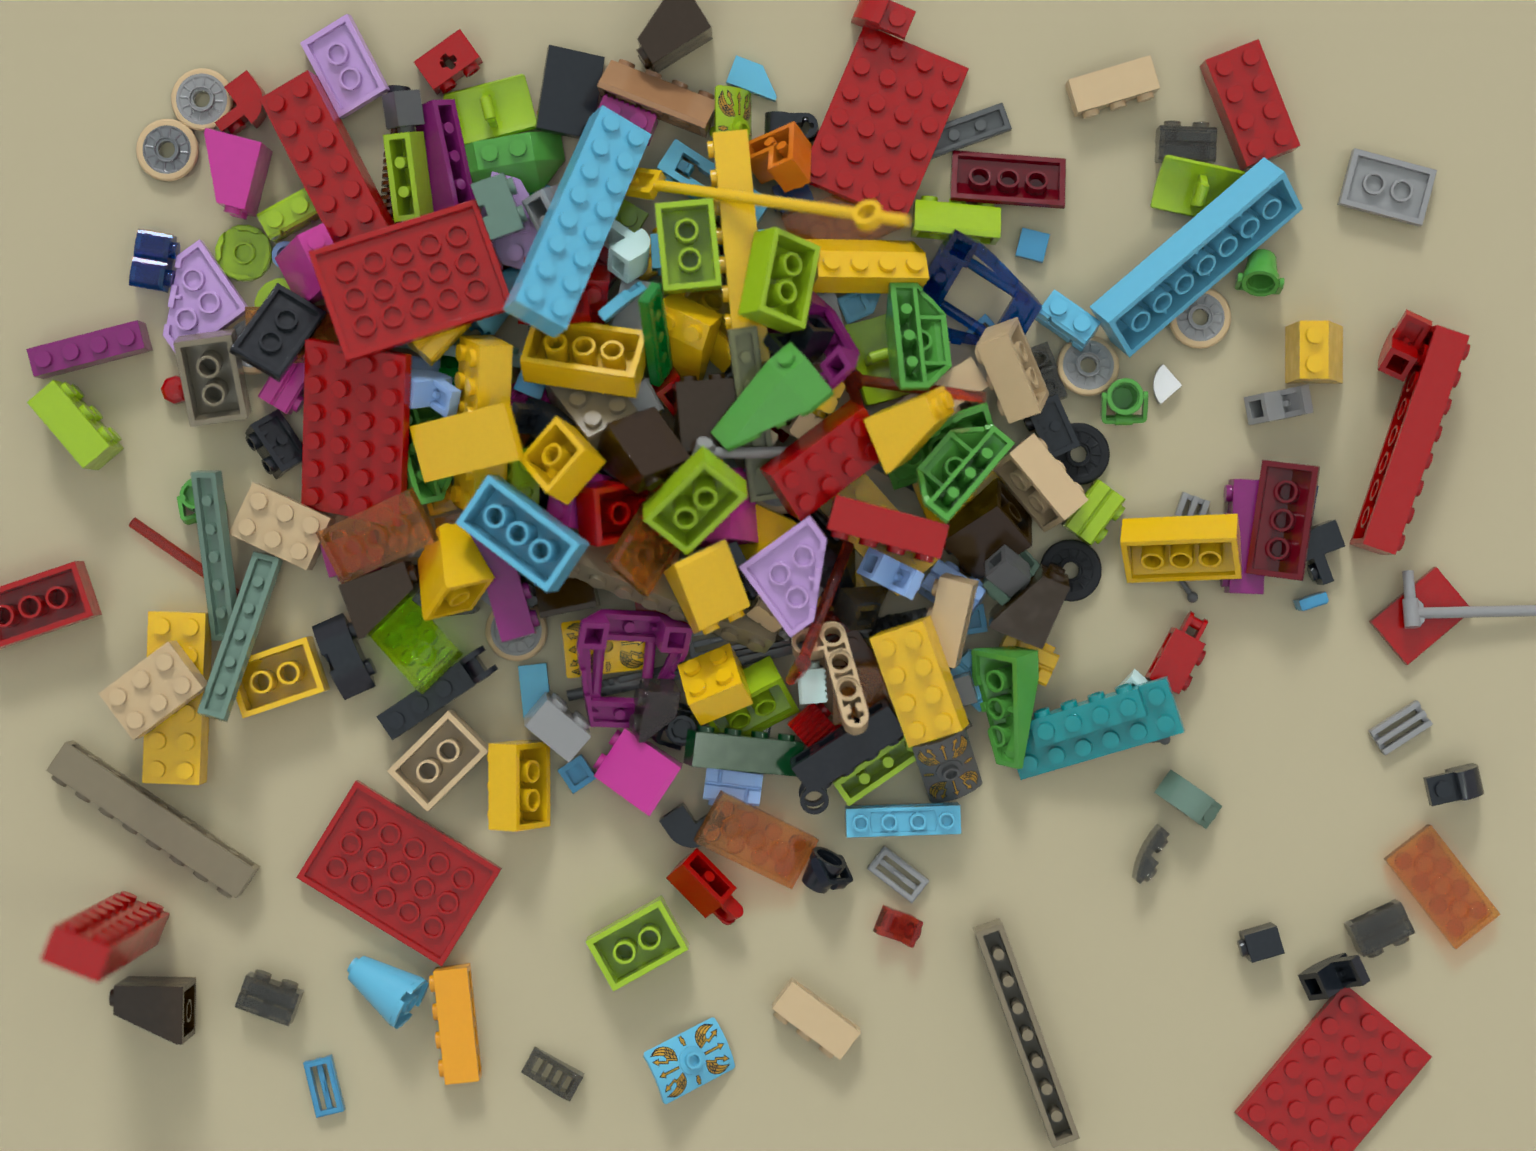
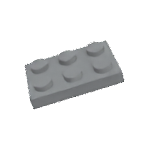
(1387, 187)

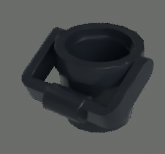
(677, 729)
(824, 869)

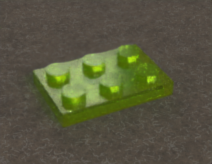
(416, 646)

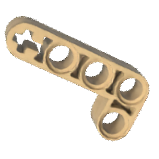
(839, 678)

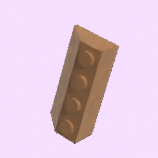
(668, 100)

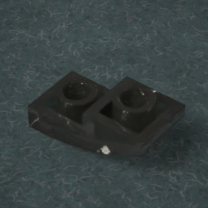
(1048, 369)
(1145, 864)

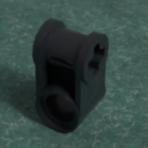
(777, 119)

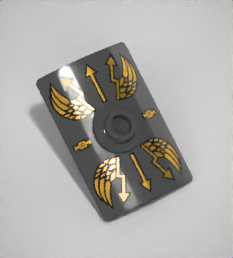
(948, 767)

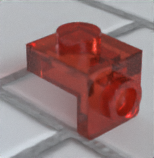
(898, 926)

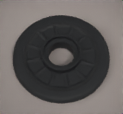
(1096, 455)
(1086, 560)

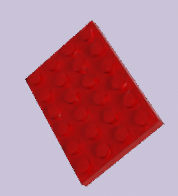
(884, 122)
(410, 280)
(354, 428)
(399, 873)
(1334, 1079)

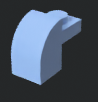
(435, 391)
(890, 573)

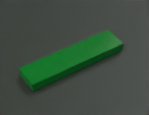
(655, 334)

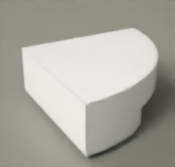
(1164, 384)

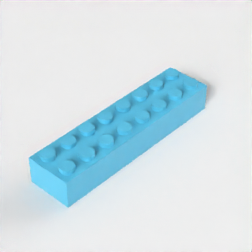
(577, 222)
(1197, 256)

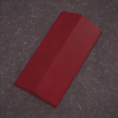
(1008, 179)
(1282, 520)

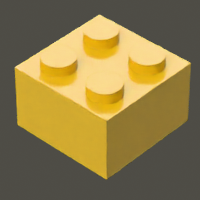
(562, 460)
(715, 684)

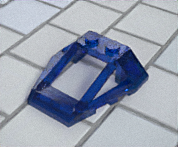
(945, 266)

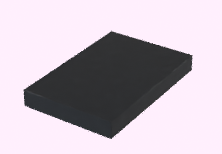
(568, 91)
(278, 332)

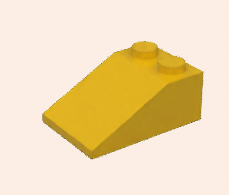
(691, 334)

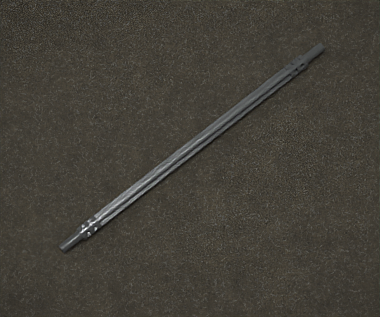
(778, 649)

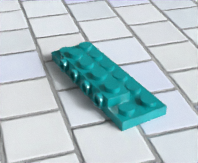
(1100, 726)

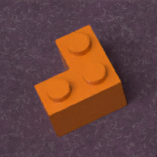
(782, 157)

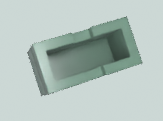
(498, 199)

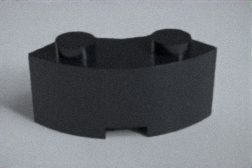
(346, 660)

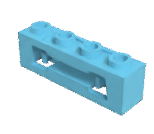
(674, 161)
(903, 819)

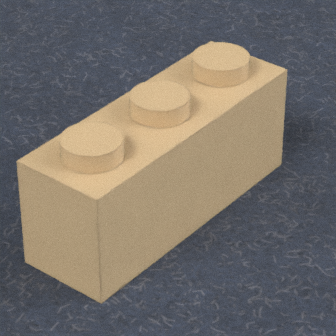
(1112, 87)
(952, 613)
(815, 1019)

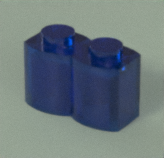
(153, 260)

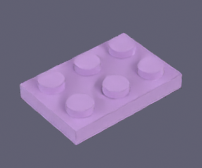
(345, 66)

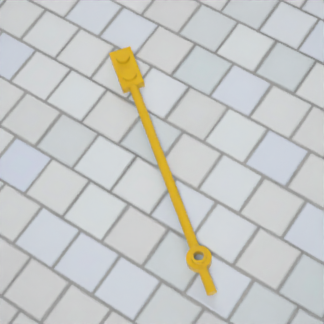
(866, 215)

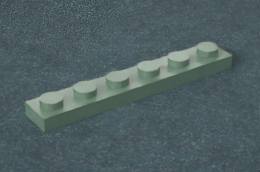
(214, 549)
(240, 637)

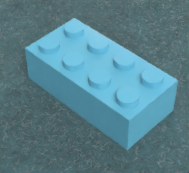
(522, 533)

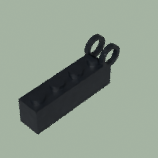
(448, 687)
(841, 752)

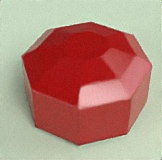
(172, 390)

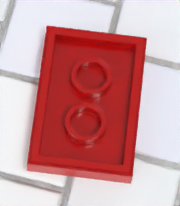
(1408, 644)

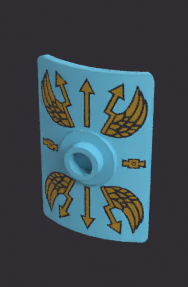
(689, 1060)

